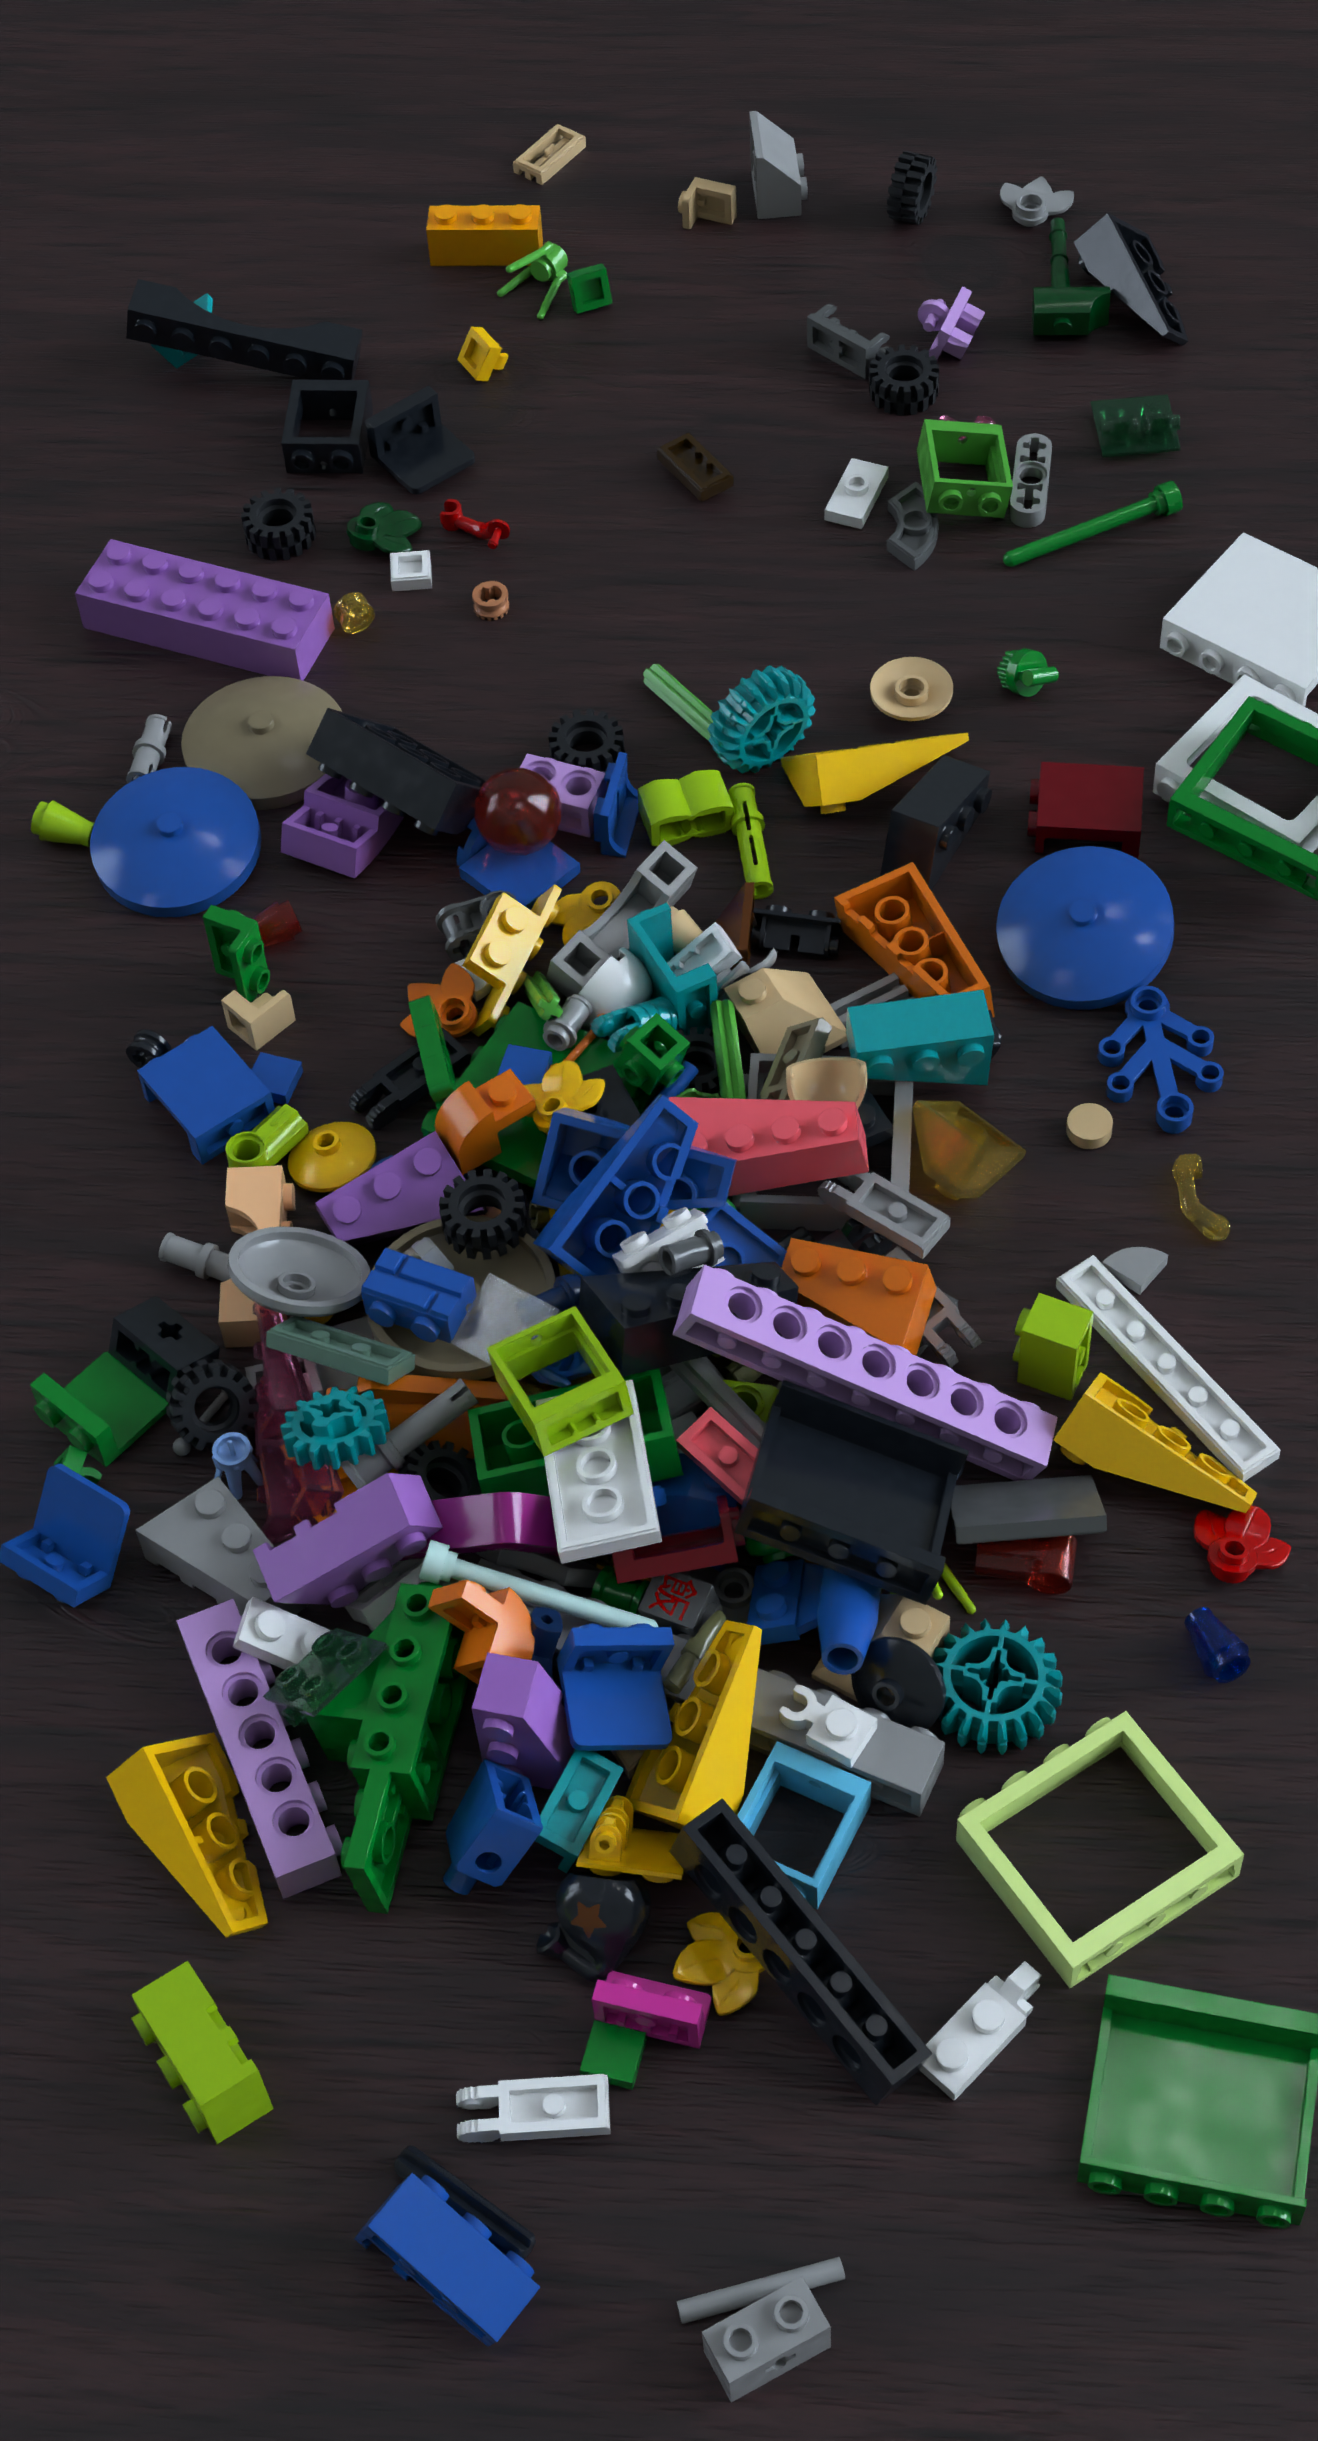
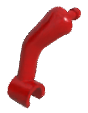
(453, 520)

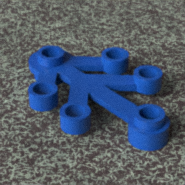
(1160, 1054)

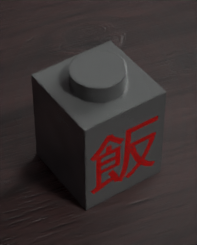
(679, 1602)

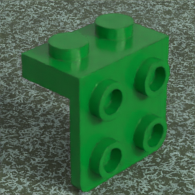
(99, 1408)

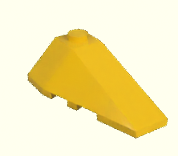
(853, 774)
(1116, 1435)
(708, 1735)
(186, 1814)

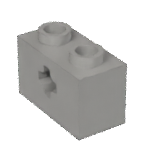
(766, 2339)

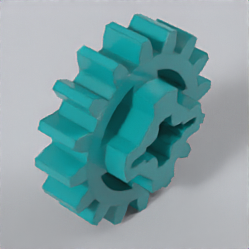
(335, 1428)

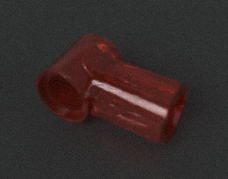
(1041, 1562)

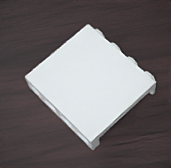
(1251, 618)

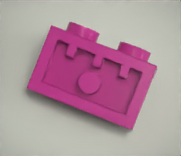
(652, 2007)

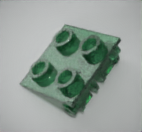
(1136, 425)
(323, 1673)

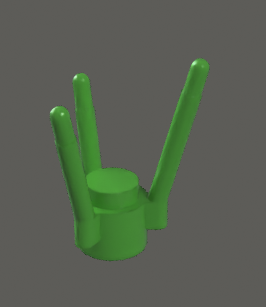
(546, 265)

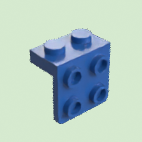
(72, 1538)
(616, 1687)

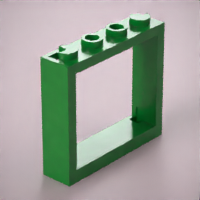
(1231, 833)

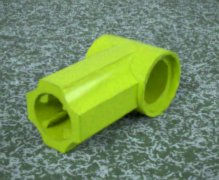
(268, 1140)

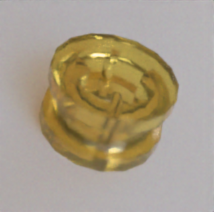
(352, 603)

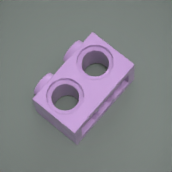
(576, 788)

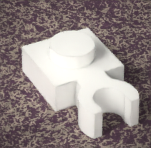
(833, 1729)

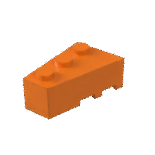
(863, 1290)

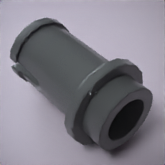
(701, 1249)

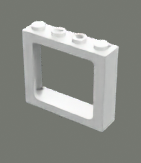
(1175, 764)

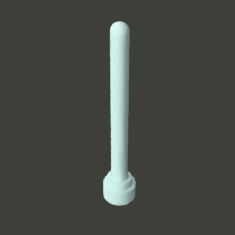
(444, 1565)

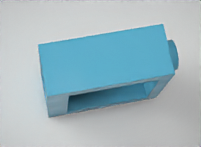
(822, 1784)

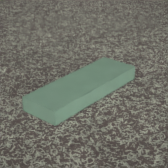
(341, 1350)

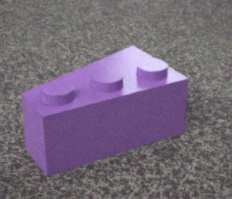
(521, 1719)

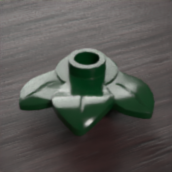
(382, 528)

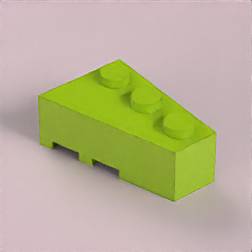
(200, 2053)

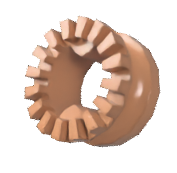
(491, 608)

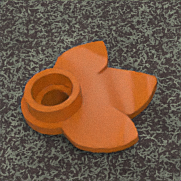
(450, 1000)

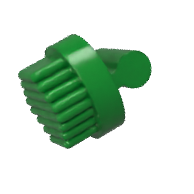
(1025, 672)

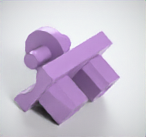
(936, 316)

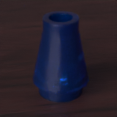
(1218, 1648)

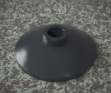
(908, 1674)

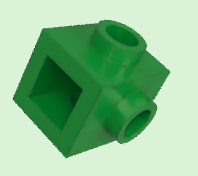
(652, 1055)

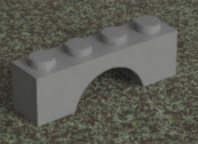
(658, 880)

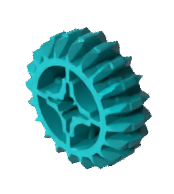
(761, 719)
(1032, 1697)

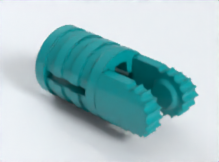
(620, 1022)

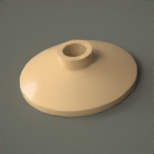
(911, 688)

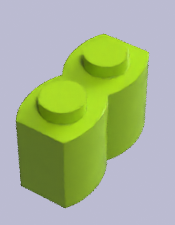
(685, 807)

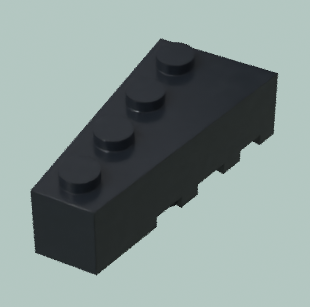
(639, 1310)

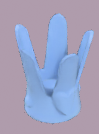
(234, 1454)

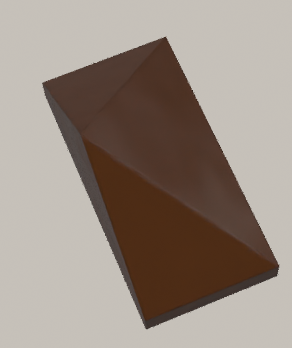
(739, 921)

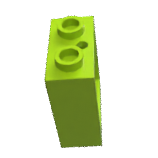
(576, 1411)

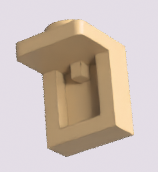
(708, 201)

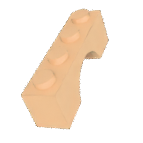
(253, 1201)

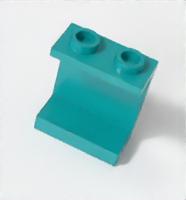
(689, 993)

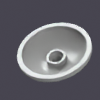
(298, 1271)

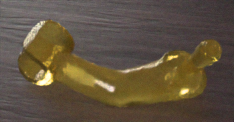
(1210, 1224)

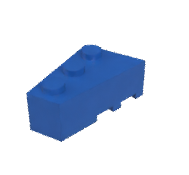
(450, 2258)

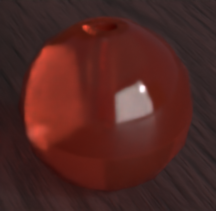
(517, 811)

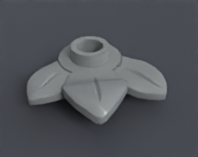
(1035, 201)
(742, 970)

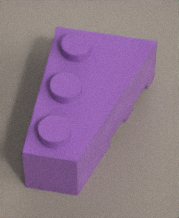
(392, 1195)
(352, 1546)

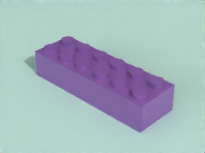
(205, 610)

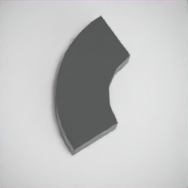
(915, 529)

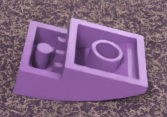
(338, 827)

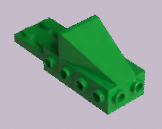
(396, 1737)

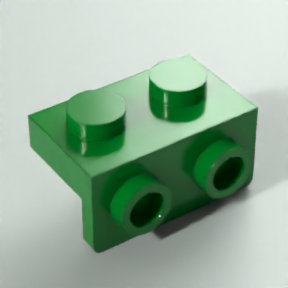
(237, 950)

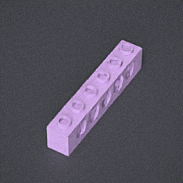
(295, 1860)

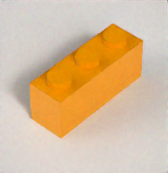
(482, 234)

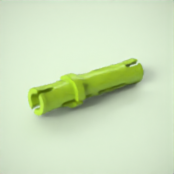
(745, 805)

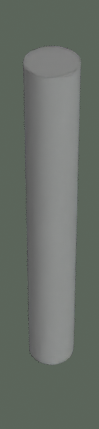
(752, 2291)

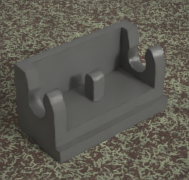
(842, 344)

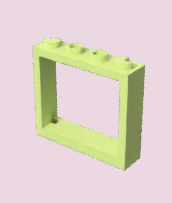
(1143, 1917)

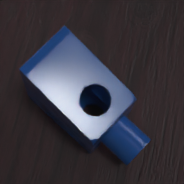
(491, 1828)

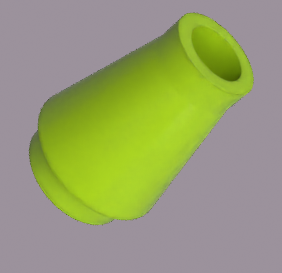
(60, 824)

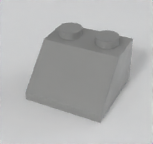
(775, 170)

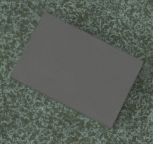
(1027, 1509)

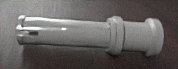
(411, 1434)

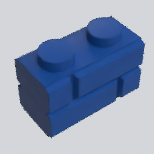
(417, 1296)

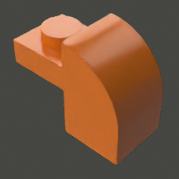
(473, 1117)
(490, 1624)

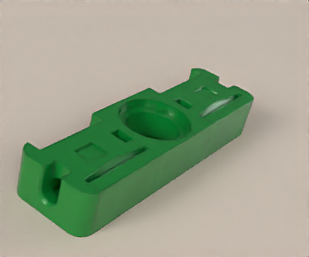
(433, 1049)

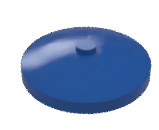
(175, 842)
(1085, 927)

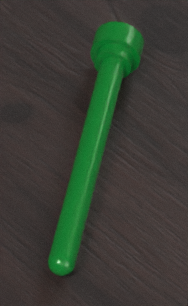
(1163, 500)

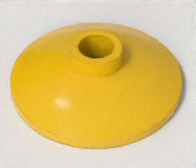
(332, 1156)

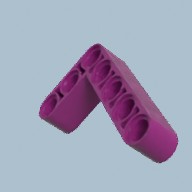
(494, 1523)

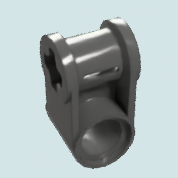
(471, 918)

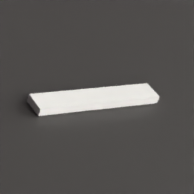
(1169, 1369)

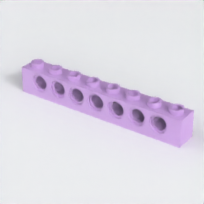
(705, 1319)

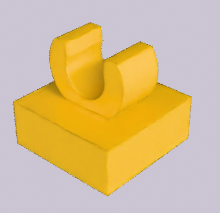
(481, 354)

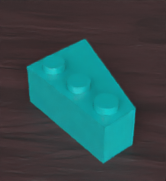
(924, 1038)

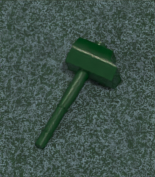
(1062, 307)

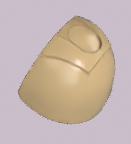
(827, 1080)

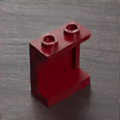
(1087, 804)
(683, 1549)

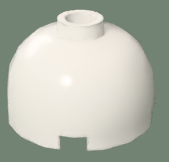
(617, 985)

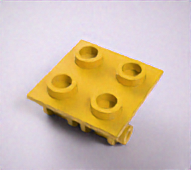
(621, 1848)

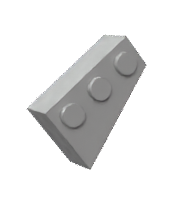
(211, 1546)

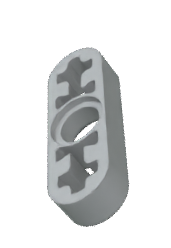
(1036, 492)

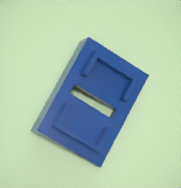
(617, 812)

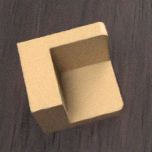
(260, 1019)

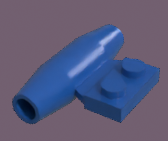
(802, 1596)

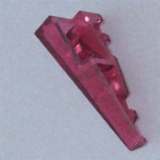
(289, 1490)

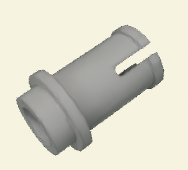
(562, 1031)

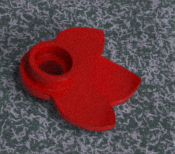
(1239, 1543)

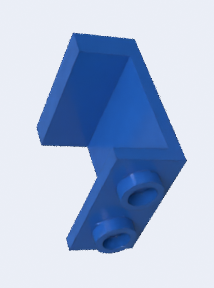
(207, 1091)

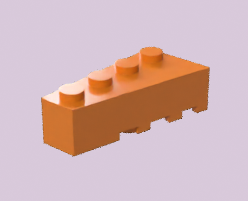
(910, 935)

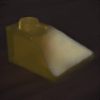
(962, 1149)

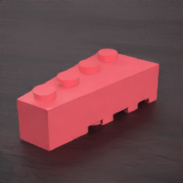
(779, 1139)

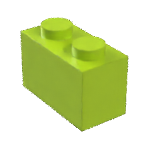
(1053, 1345)

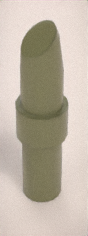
(693, 1653)

